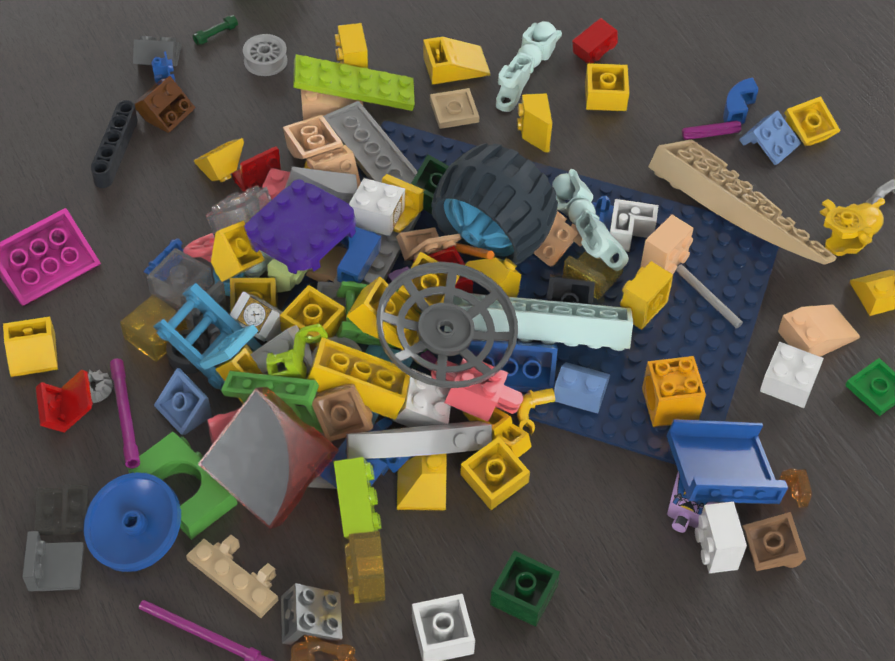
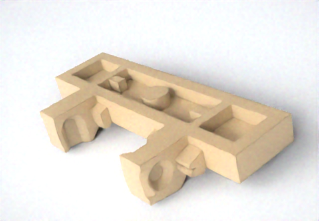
(218, 565)

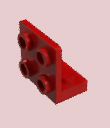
(256, 169)

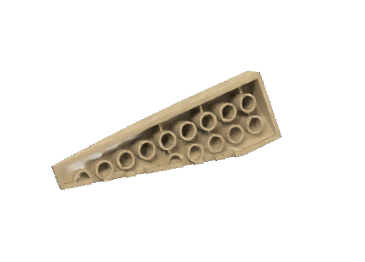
(711, 184)

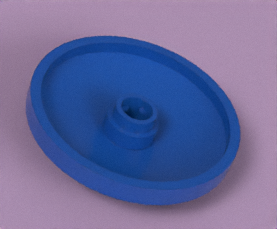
(132, 522)

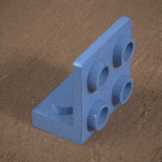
(773, 136)

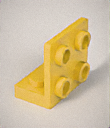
(413, 201)

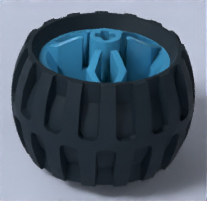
(495, 202)

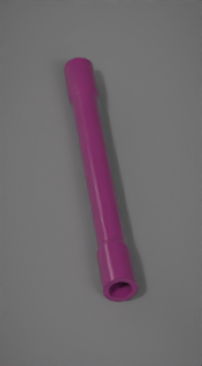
(130, 448)

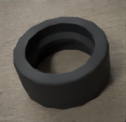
(184, 364)

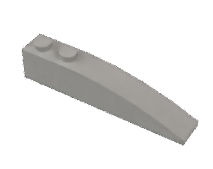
(420, 440)

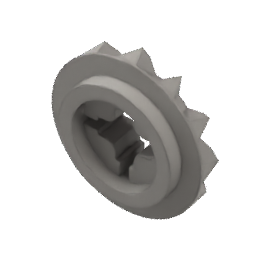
(103, 385)

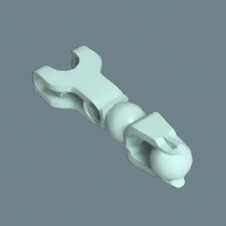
(515, 76)
(581, 212)

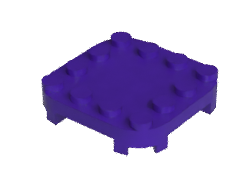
(301, 226)

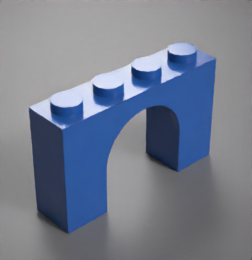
(360, 255)

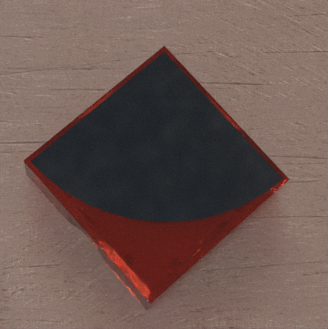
(267, 457)

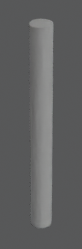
(709, 296)

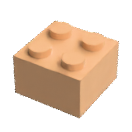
(668, 244)

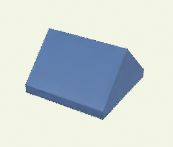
(183, 403)

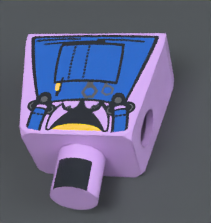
(682, 510)

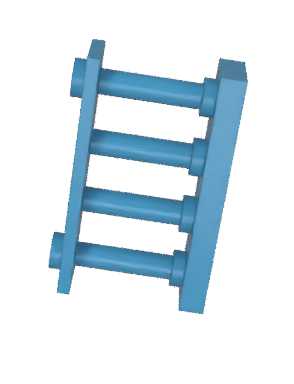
(212, 314)

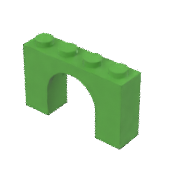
(175, 456)

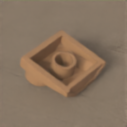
(342, 412)
(774, 542)

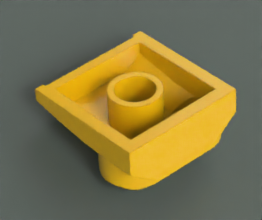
(811, 121)

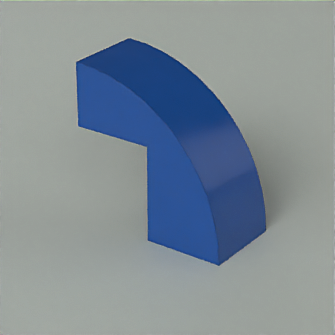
(737, 100)

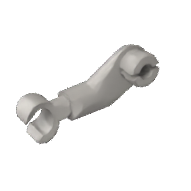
(882, 191)

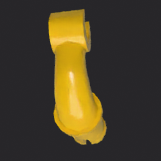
(529, 401)

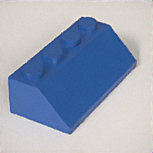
(529, 367)

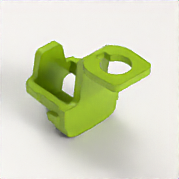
(294, 358)

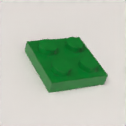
(875, 386)

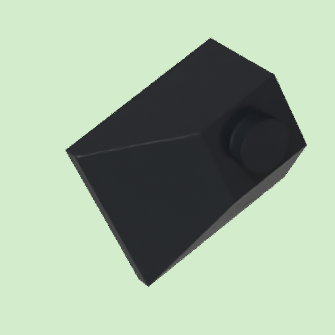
(570, 289)

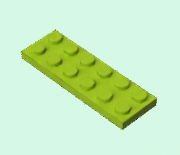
(353, 82)

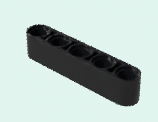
(114, 144)

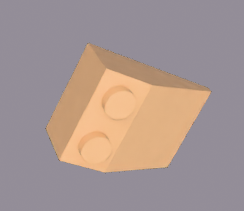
(321, 104)
(310, 137)
(817, 329)

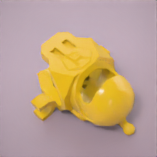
(848, 223)

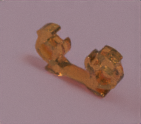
(303, 650)

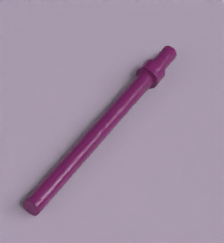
(248, 654)

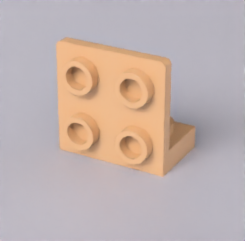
(335, 160)

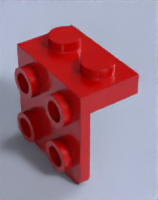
(66, 405)

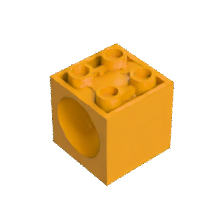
(673, 390)

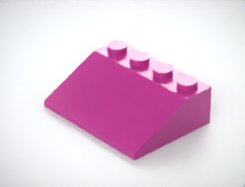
(45, 257)

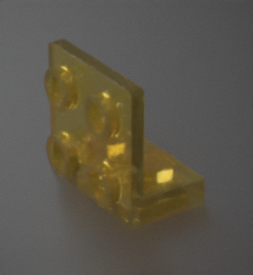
(592, 269)

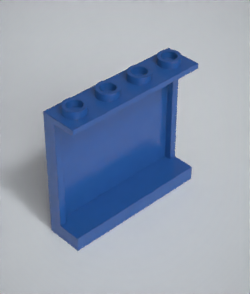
(723, 462)

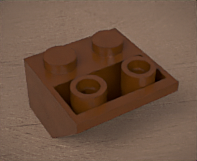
(164, 105)

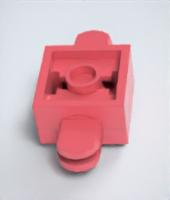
(482, 397)

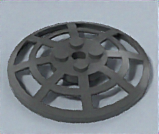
(447, 315)

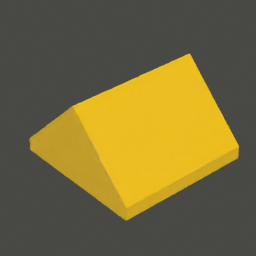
(260, 287)

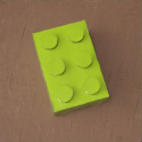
(356, 496)

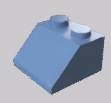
(581, 387)

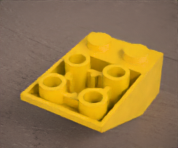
(453, 60)

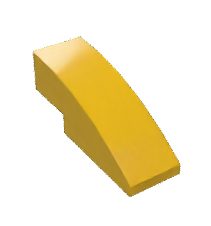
(502, 426)

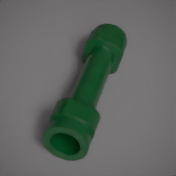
(229, 23)

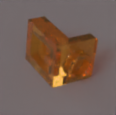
(799, 485)

